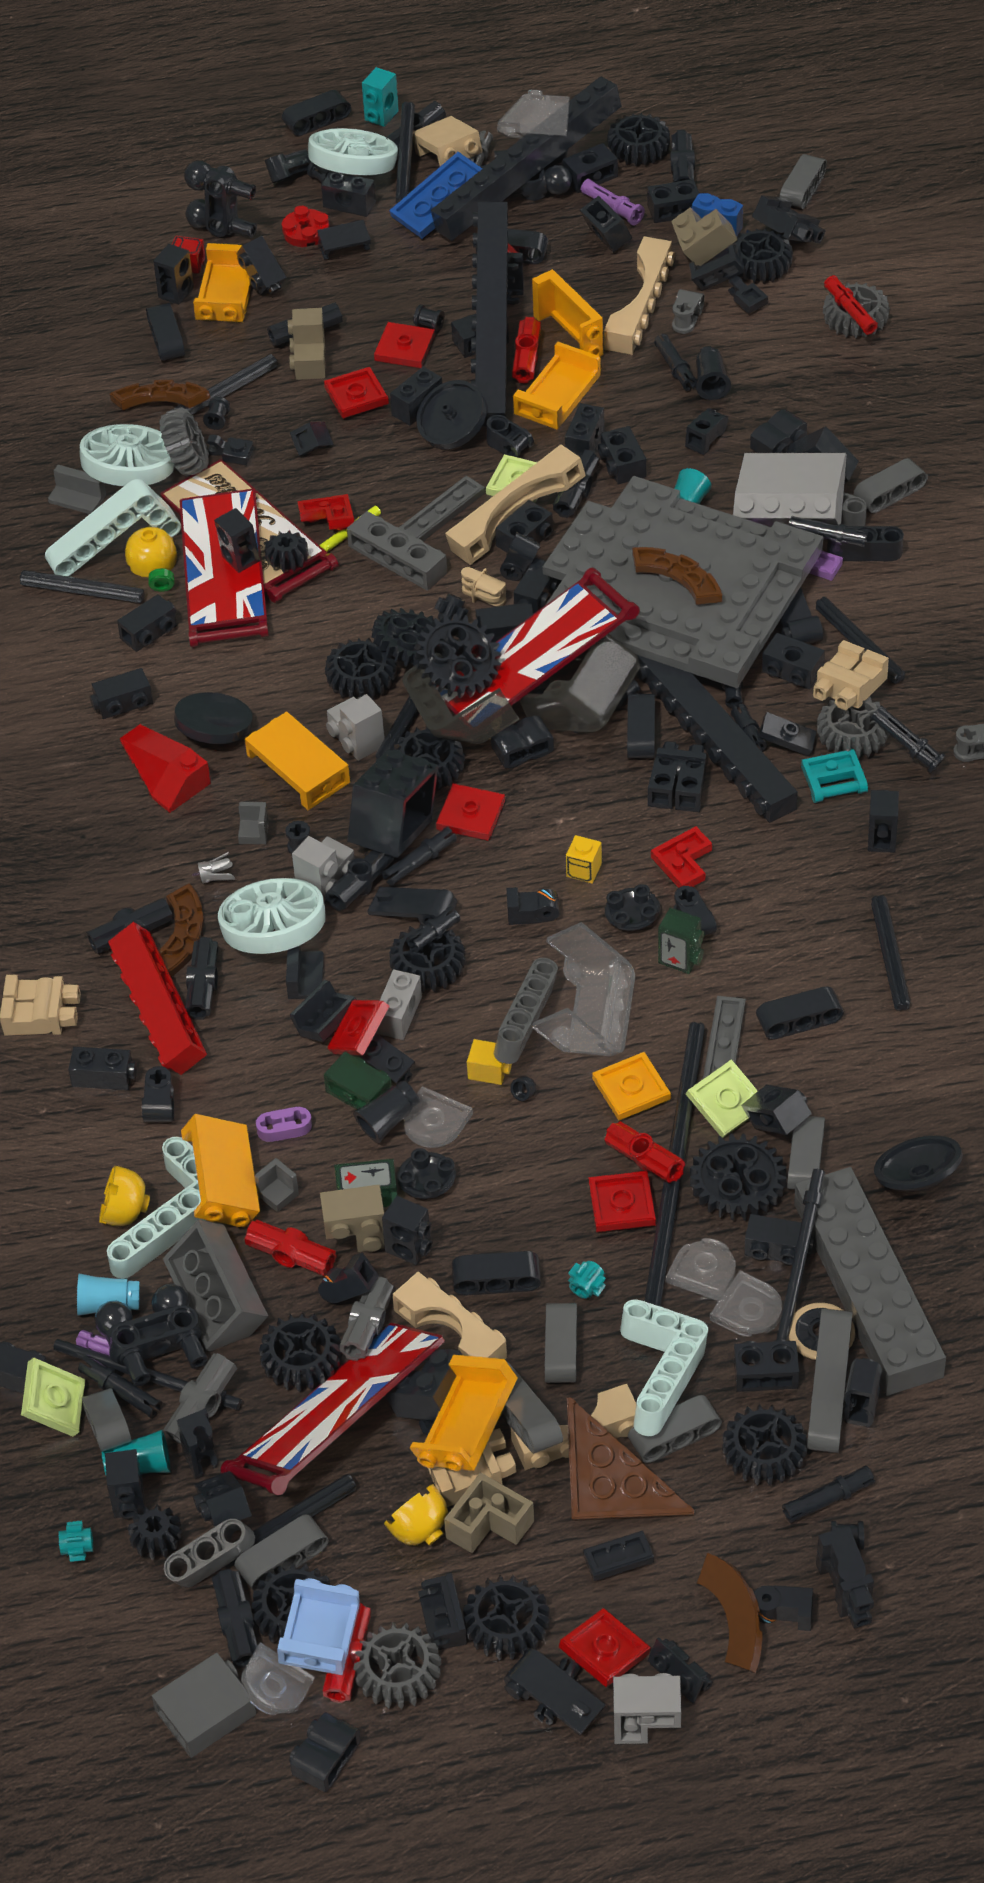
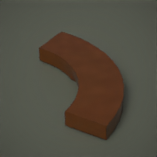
(162, 390)
(680, 568)
(188, 928)
(740, 1609)

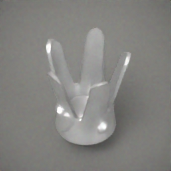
(208, 869)

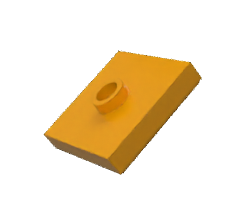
(631, 1086)

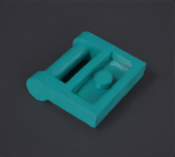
(834, 768)

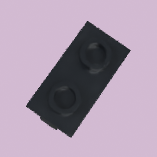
(389, 1059)
(671, 1659)

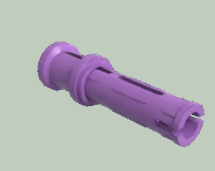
(619, 204)

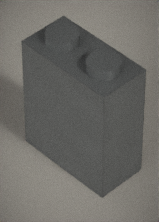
(204, 1704)

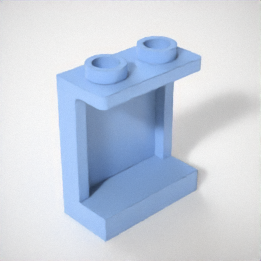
(319, 1626)

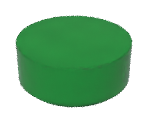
(161, 580)

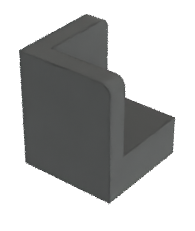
(253, 823)
(276, 1185)

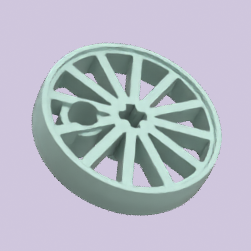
(352, 151)
(124, 454)
(260, 907)

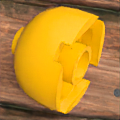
(150, 550)
(123, 1198)
(419, 1518)

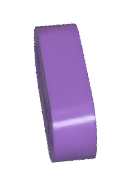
(283, 1124)

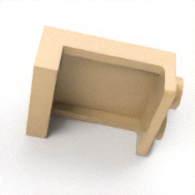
(446, 139)

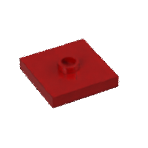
(404, 345)
(356, 392)
(471, 811)
(358, 1027)
(622, 1201)
(604, 1647)

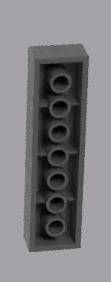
(872, 1284)

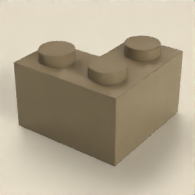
(704, 236)
(307, 343)
(355, 1213)
(486, 1508)

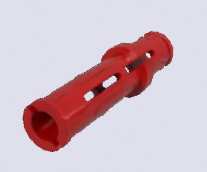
(844, 298)

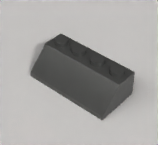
(216, 1284)

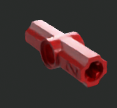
(526, 350)
(644, 1152)
(290, 1247)
(340, 1687)

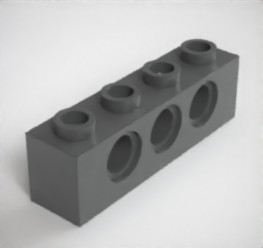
(397, 550)

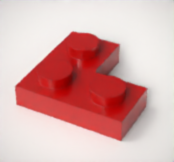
(334, 508)
(678, 856)

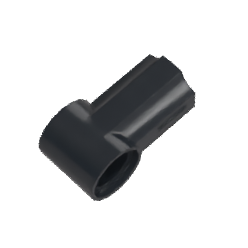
(284, 166)

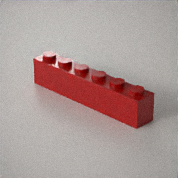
(156, 998)

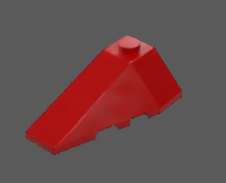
(166, 766)

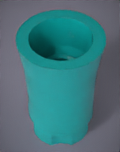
(692, 485)
(151, 1453)

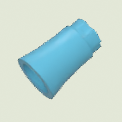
(96, 1291)

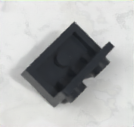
(321, 1012)

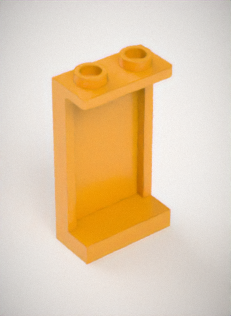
(223, 287)
(557, 299)
(558, 386)
(299, 759)
(223, 1170)
(467, 1413)

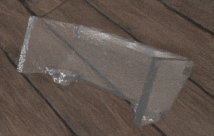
(535, 115)
(601, 999)

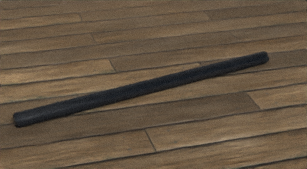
(678, 1147)

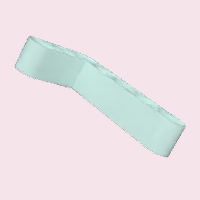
(109, 522)
(154, 1228)
(684, 1347)

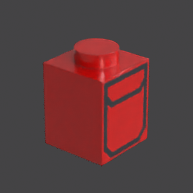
(196, 250)

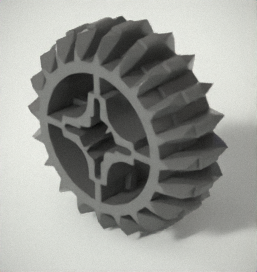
(870, 299)
(184, 441)
(851, 728)
(399, 1680)

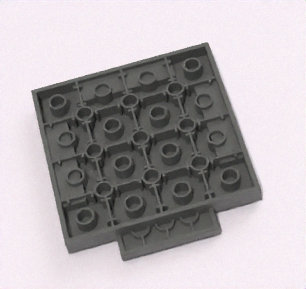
(752, 563)

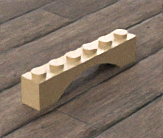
(626, 326)
(551, 474)

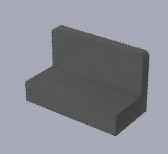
(76, 490)

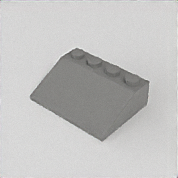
(790, 485)

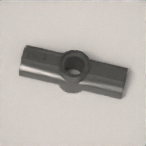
(366, 1319)
(203, 1392)

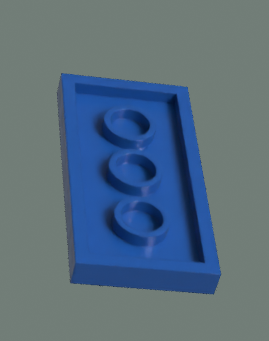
(415, 208)

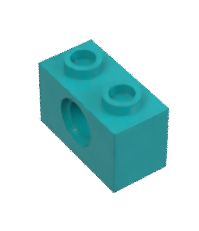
(380, 96)

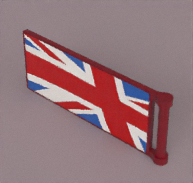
(214, 589)

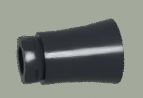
(711, 374)
(386, 1111)

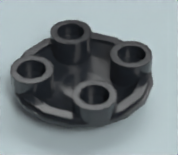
(632, 908)
(426, 1174)

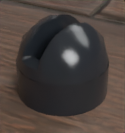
(520, 1085)

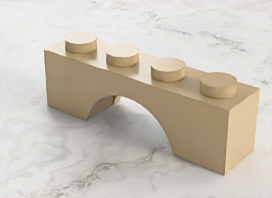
(423, 1303)
(613, 1411)

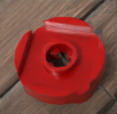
(303, 217)

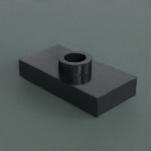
(787, 734)
(618, 1555)

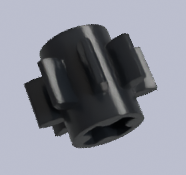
(450, 606)

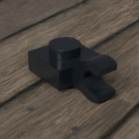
(747, 297)
(232, 451)

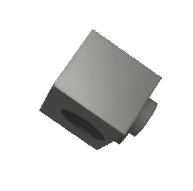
(403, 997)

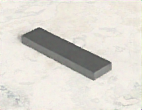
(443, 508)
(724, 1033)

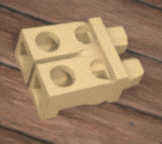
(850, 676)
(38, 1006)
(455, 1483)

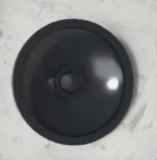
(918, 1163)

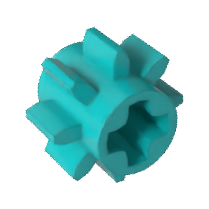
(586, 1279)
(76, 1541)

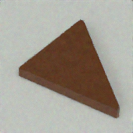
(610, 1479)

